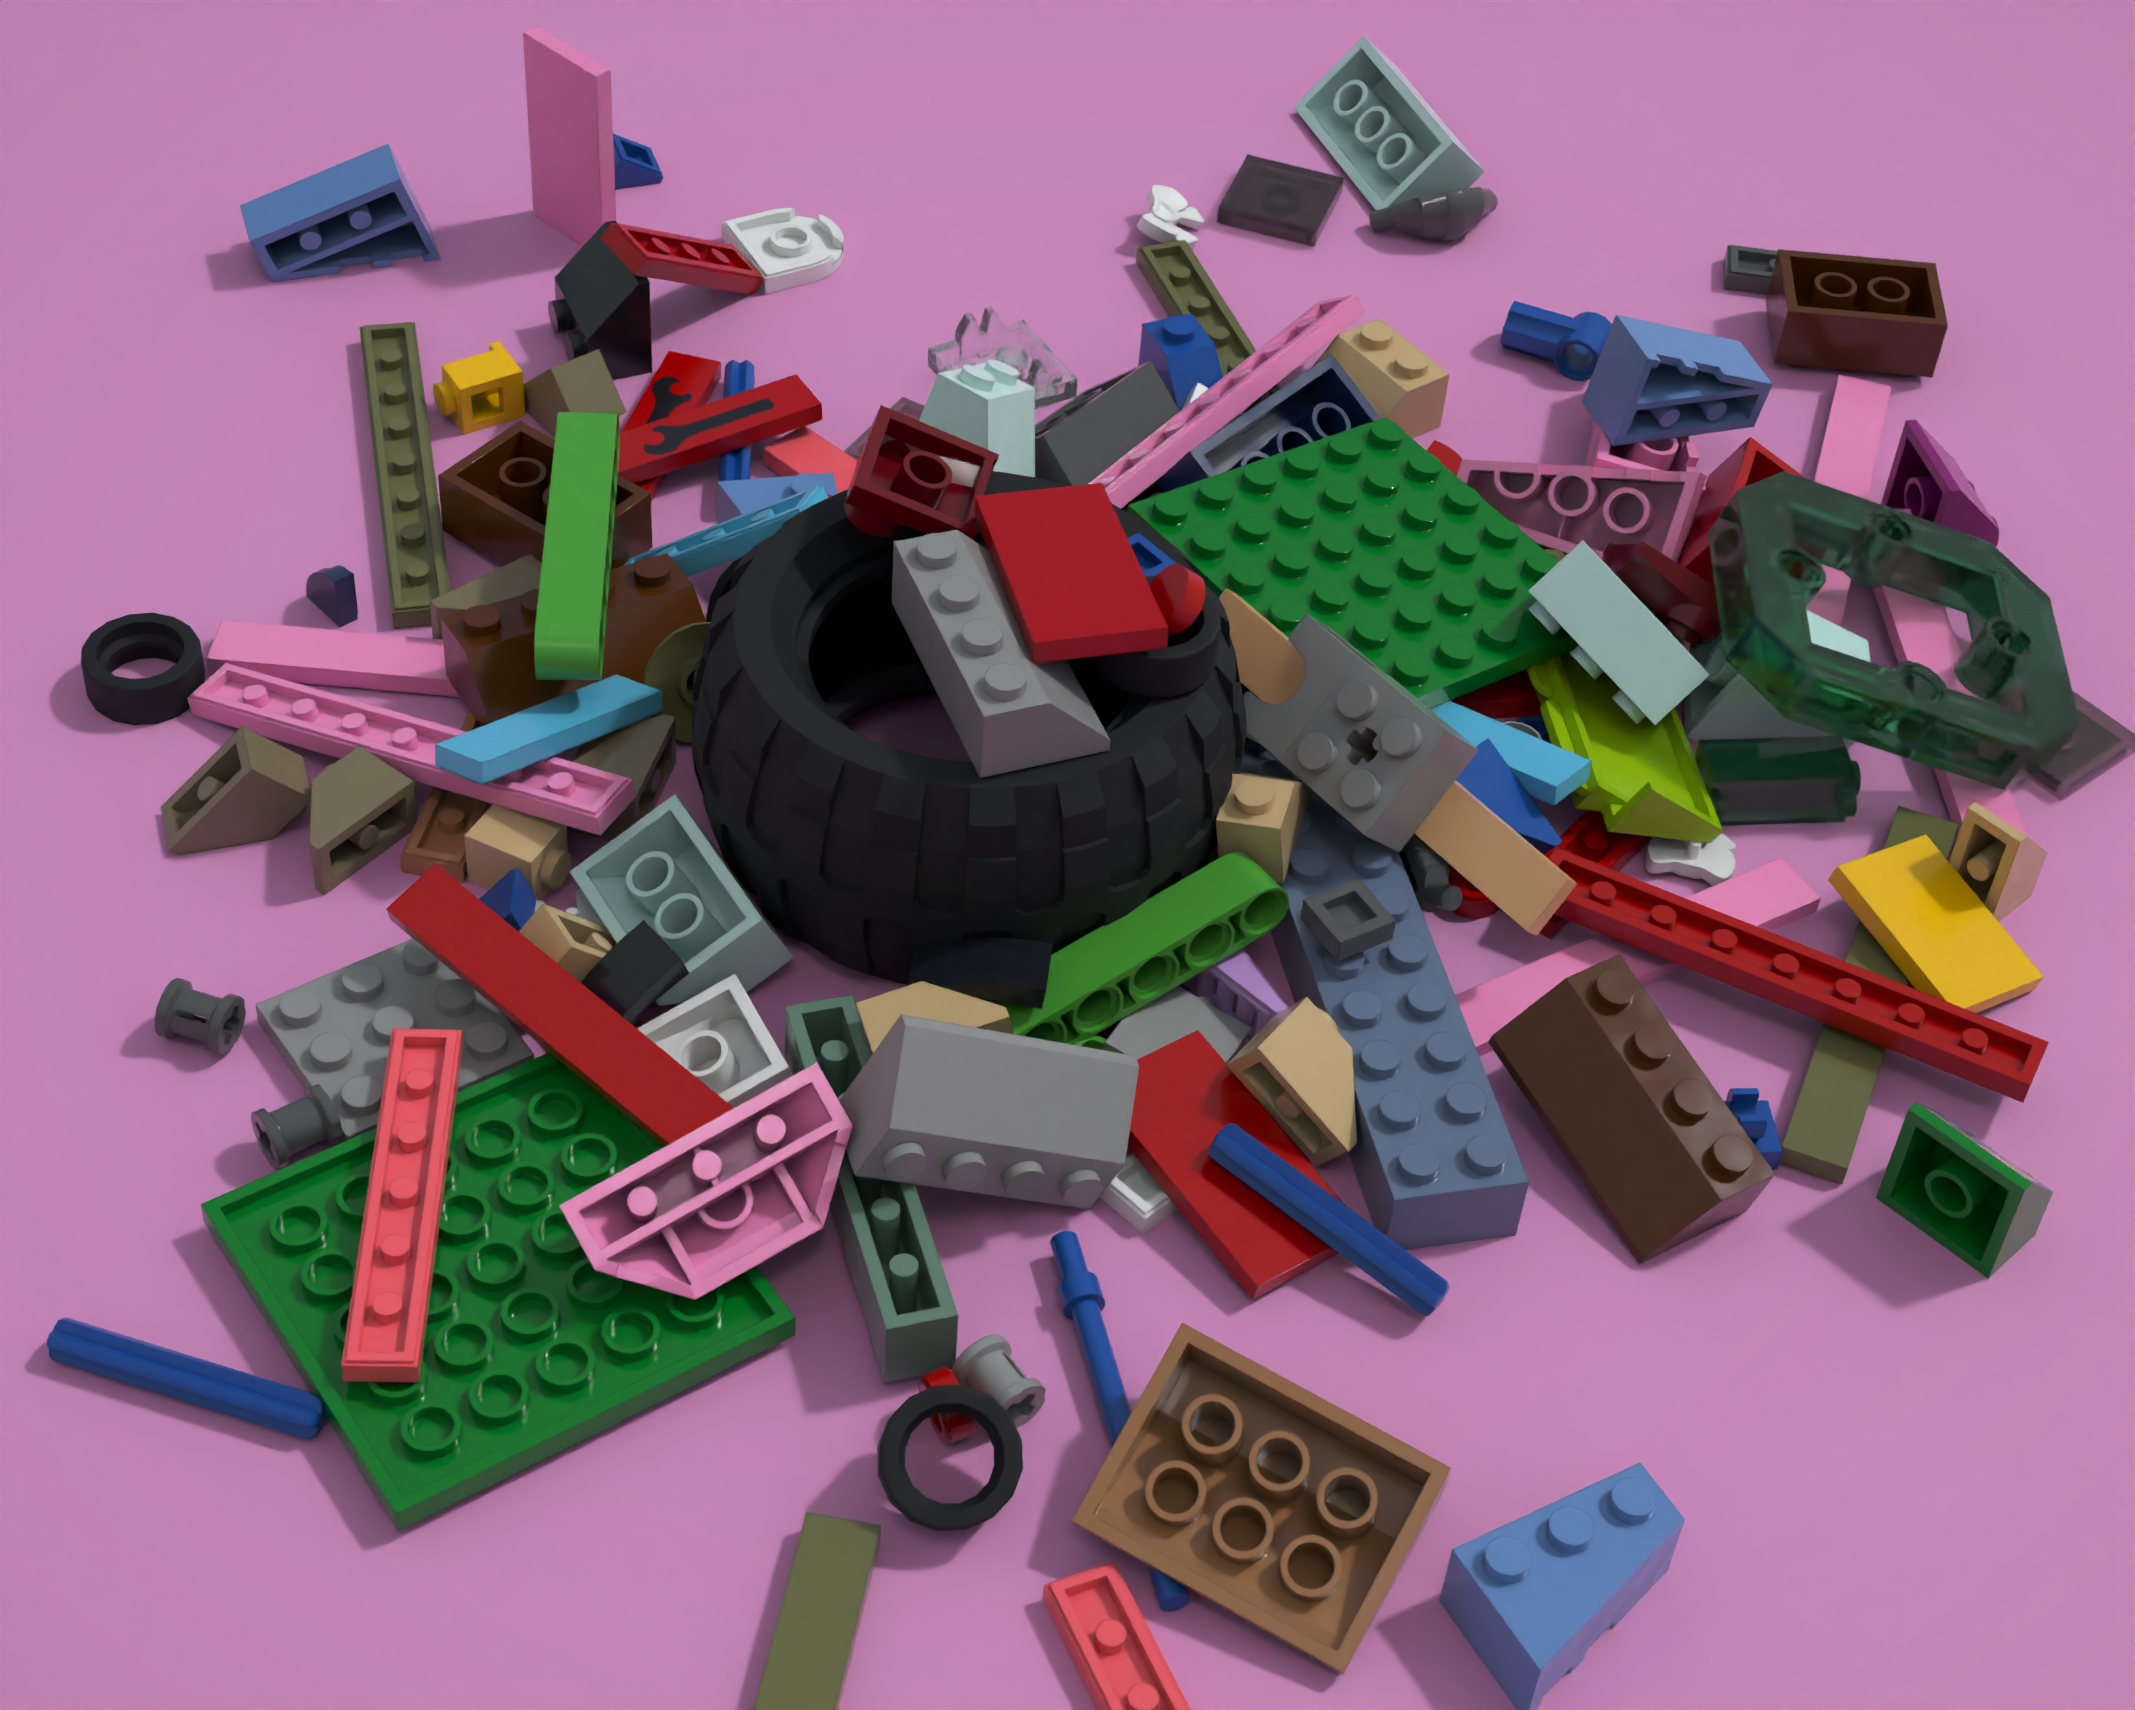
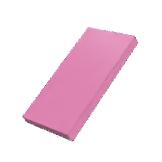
(569, 136)

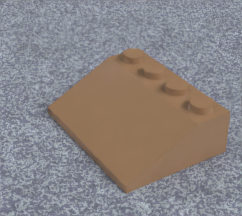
(1263, 1497)

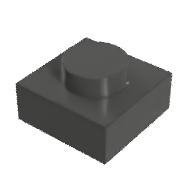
(1348, 919)

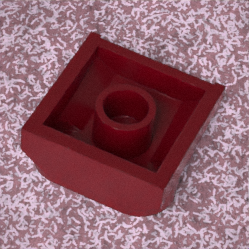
(916, 479)
(1669, 590)

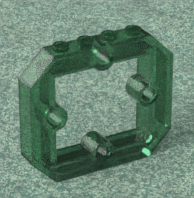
(1770, 569)

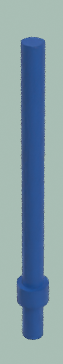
(1083, 1303)

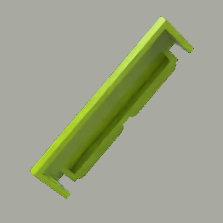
(1639, 772)

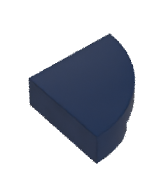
(334, 593)

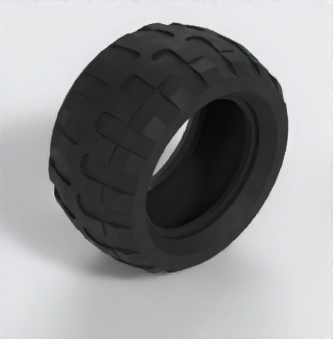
(917, 851)

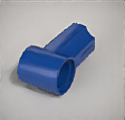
(1566, 341)

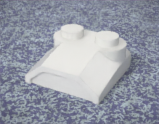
(721, 1042)

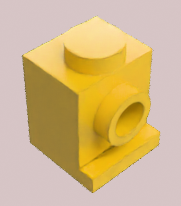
(481, 390)

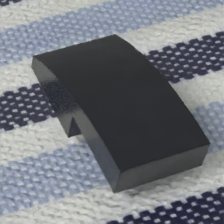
(987, 968)
(635, 973)

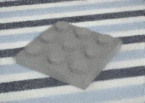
(343, 1022)

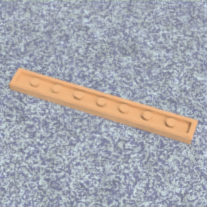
(1459, 825)

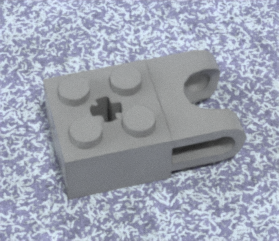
(1360, 738)

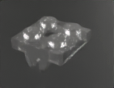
(1011, 344)

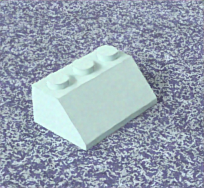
(1616, 635)
(688, 894)

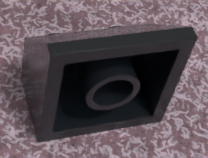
(603, 309)

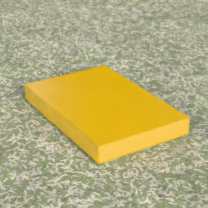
(1935, 926)

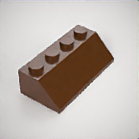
(493, 644)
(1631, 1109)

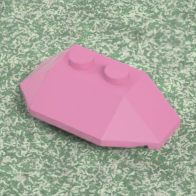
(720, 1192)

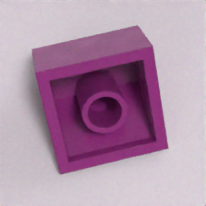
(1934, 486)

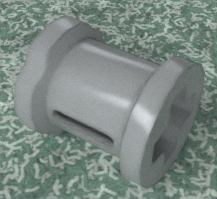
(991, 1370)

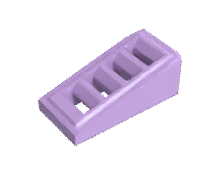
(1239, 990)

